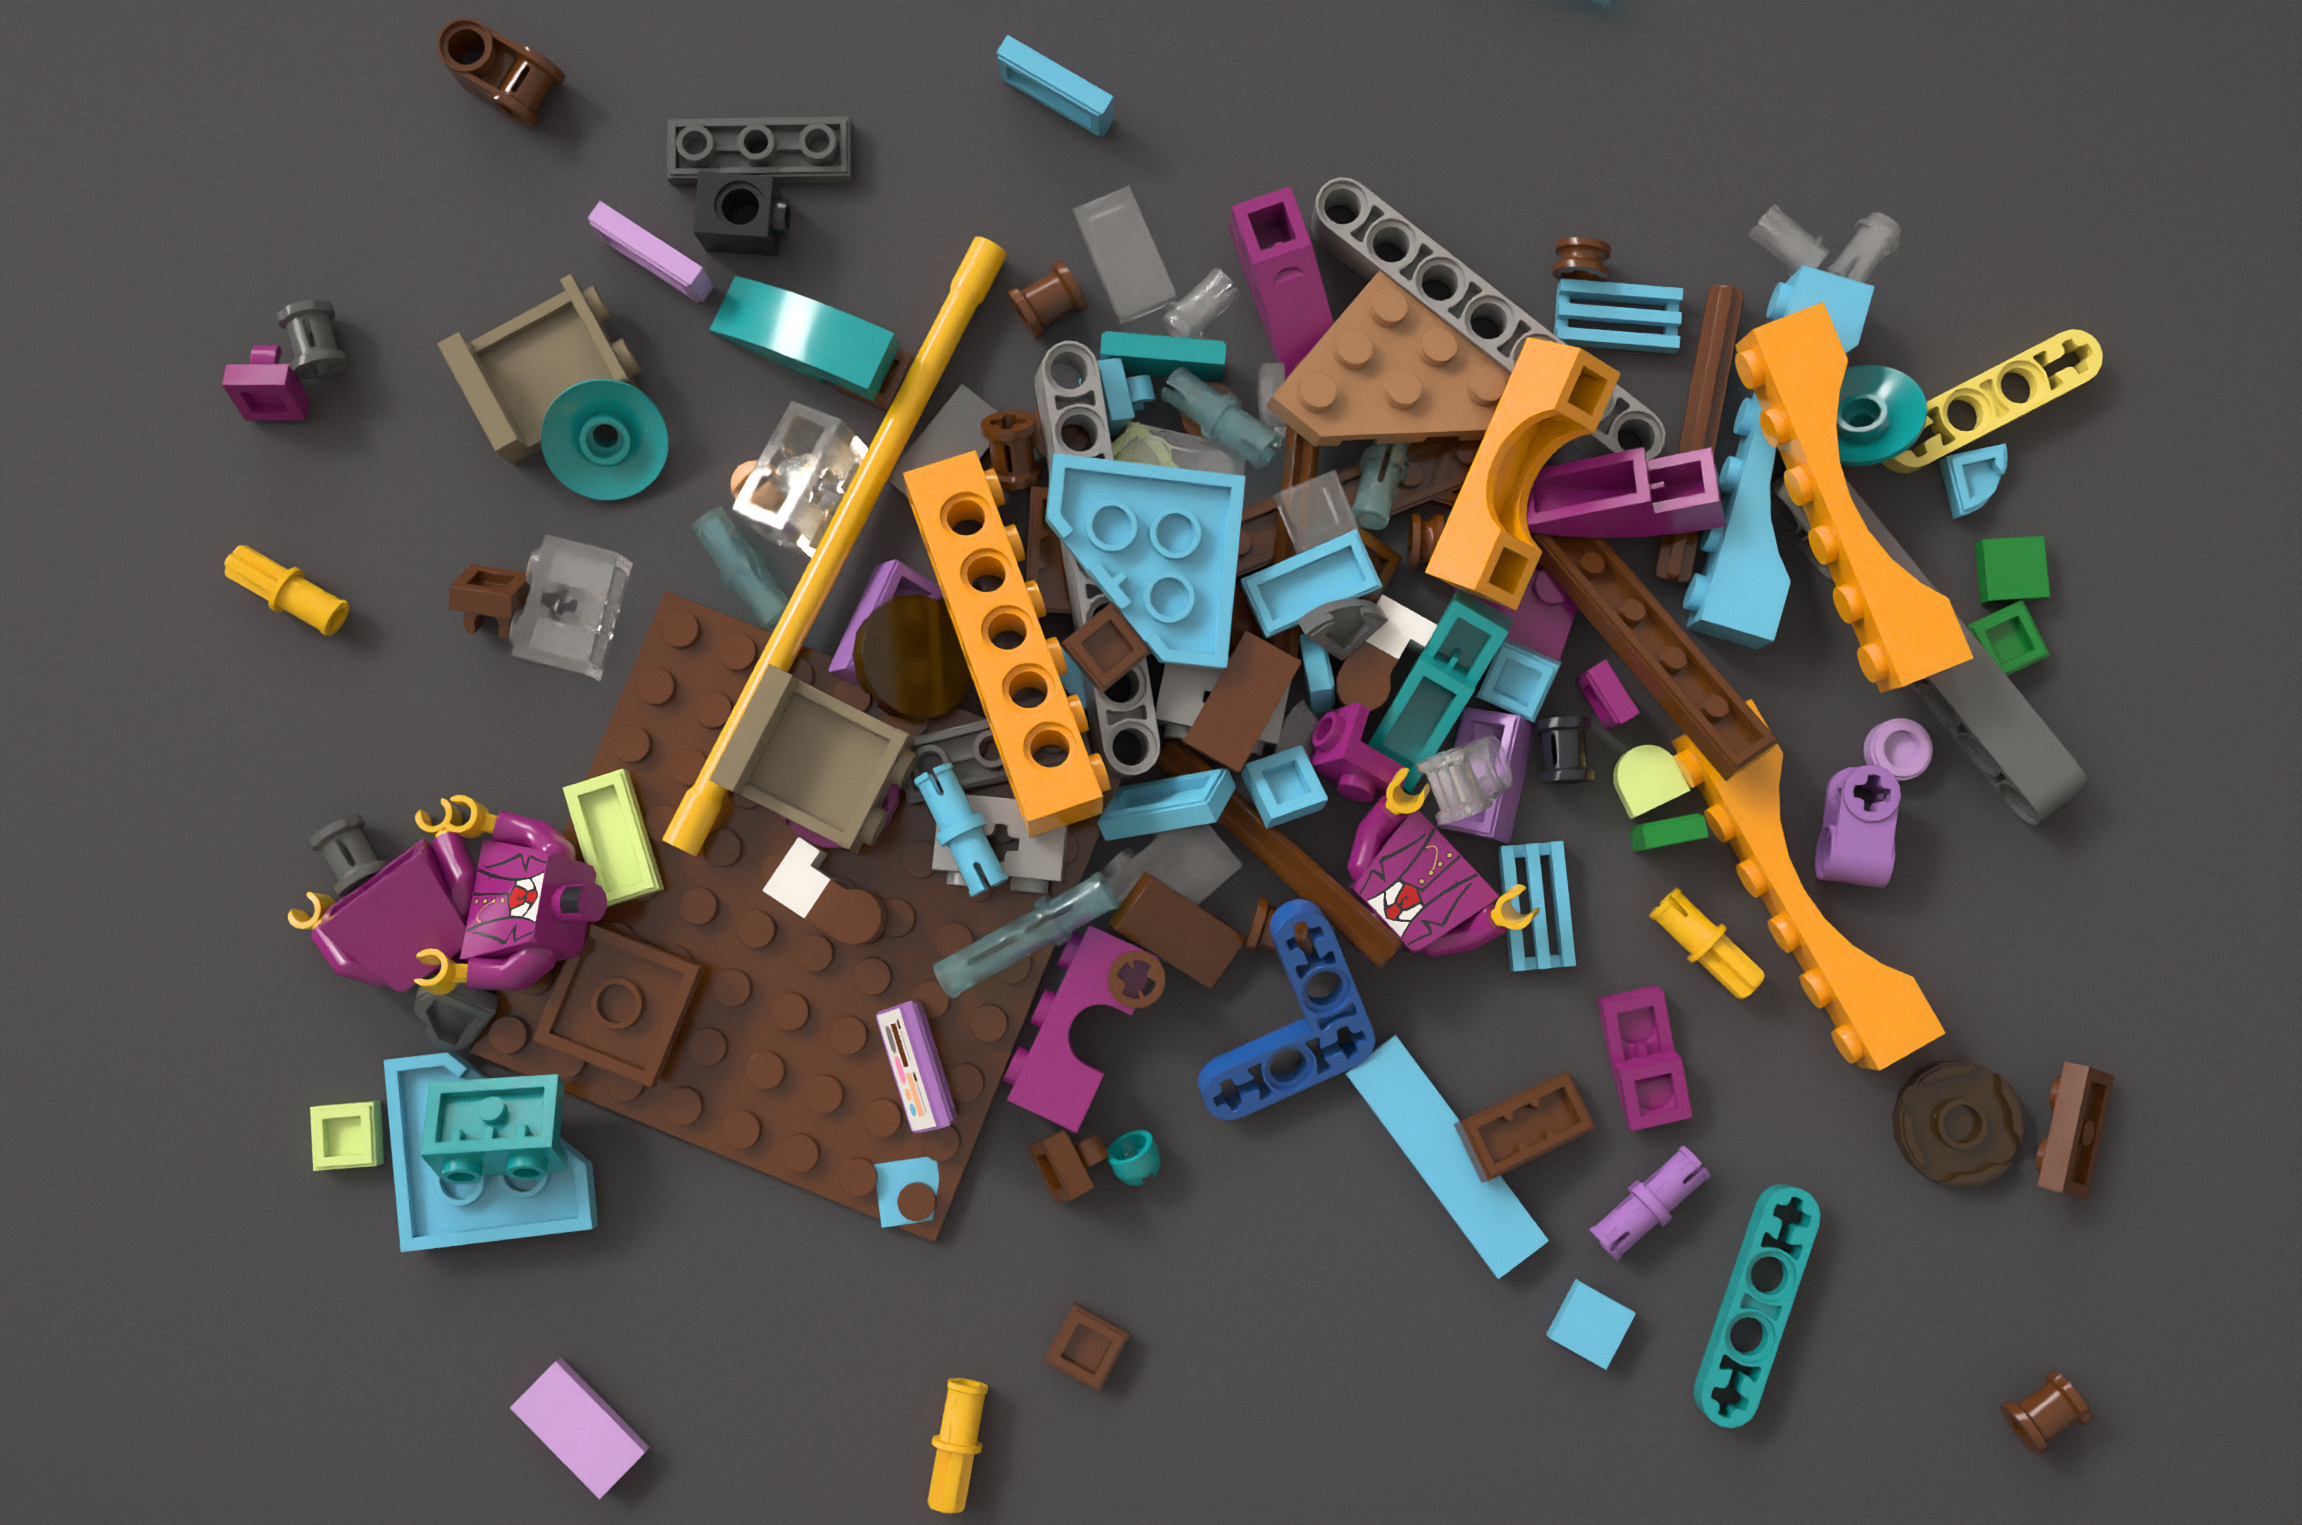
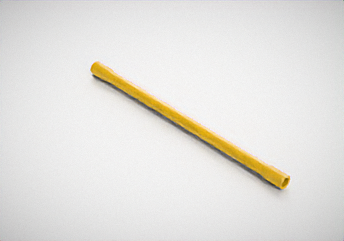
(967, 291)

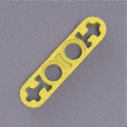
(1992, 406)

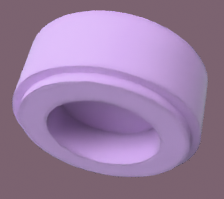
(1899, 747)

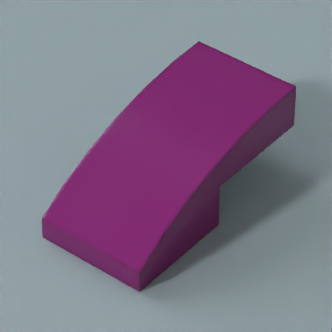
(1643, 1058)

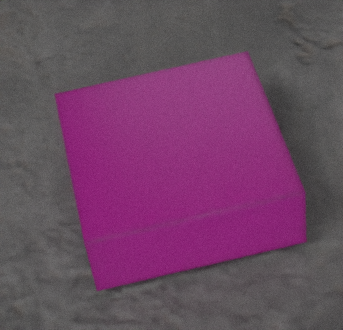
(1606, 695)

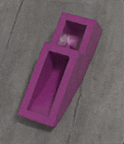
(1627, 496)

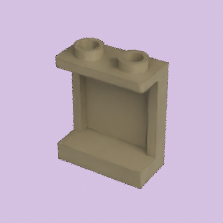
(531, 360)
(815, 760)

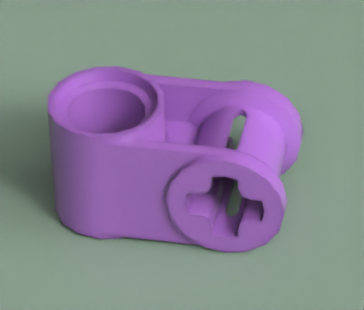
(1858, 836)

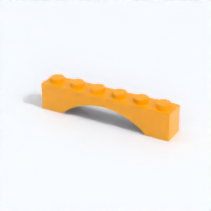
(1899, 622)
(1874, 1007)

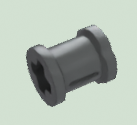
(300, 321)
(331, 843)

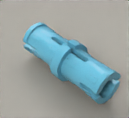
(961, 829)

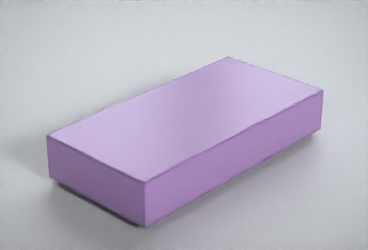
(650, 252)
(579, 1427)

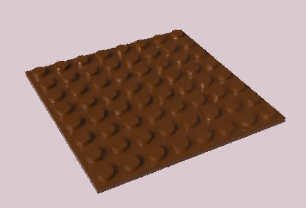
(783, 1027)

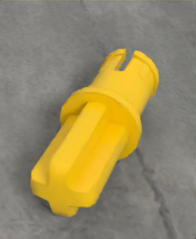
(286, 589)
(1708, 944)
(956, 1445)

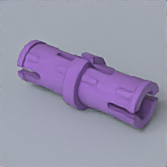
(1650, 1203)

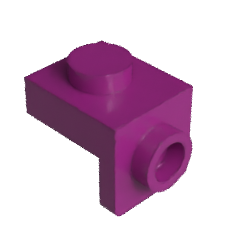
(1347, 761)

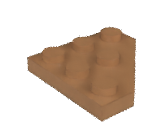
(1390, 376)

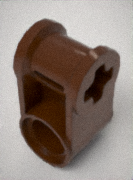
(506, 75)

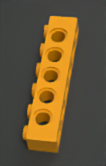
(939, 500)

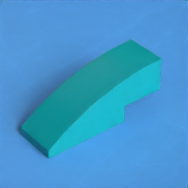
(806, 336)
(1440, 683)

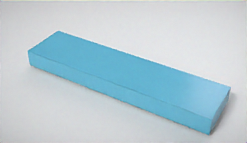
(1427, 1136)

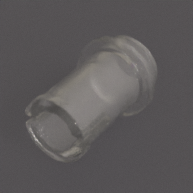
(1873, 240)
(1789, 241)
(1200, 306)

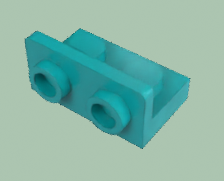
(494, 1128)

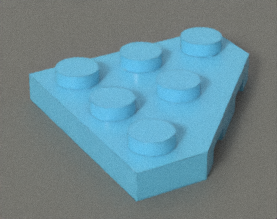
(1156, 547)
(493, 1209)

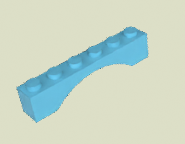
(1743, 574)

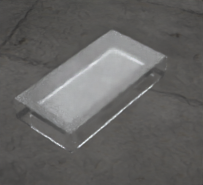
(1124, 255)

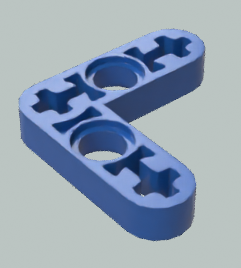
(1320, 1022)

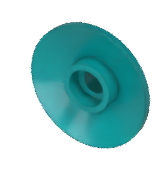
(1878, 414)
(599, 467)

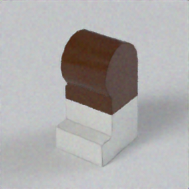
(1367, 669)
(841, 912)

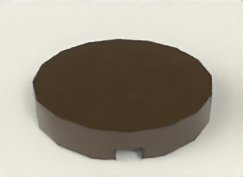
(911, 658)
(1958, 1123)

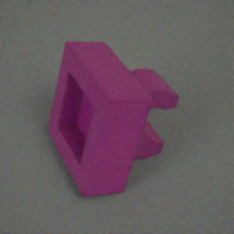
(265, 387)

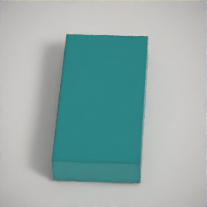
(1164, 354)

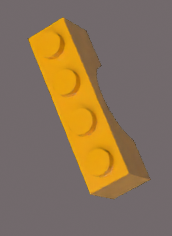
(1548, 401)

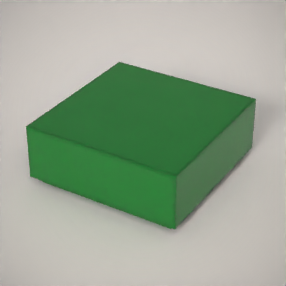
(2012, 569)
(2010, 638)
(1668, 832)

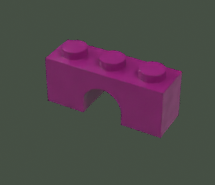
(1052, 1075)

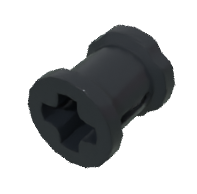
(1564, 750)

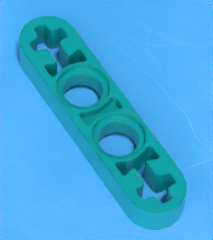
(1768, 1307)

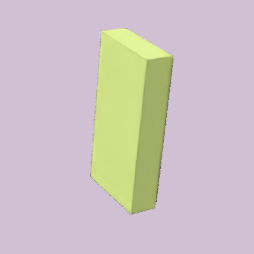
(614, 836)

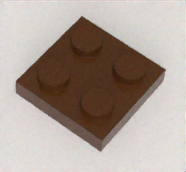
(619, 1005)

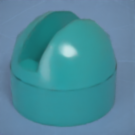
(1134, 1157)

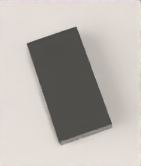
(949, 434)

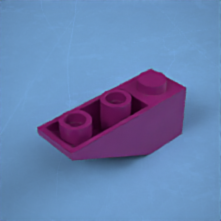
(1281, 274)

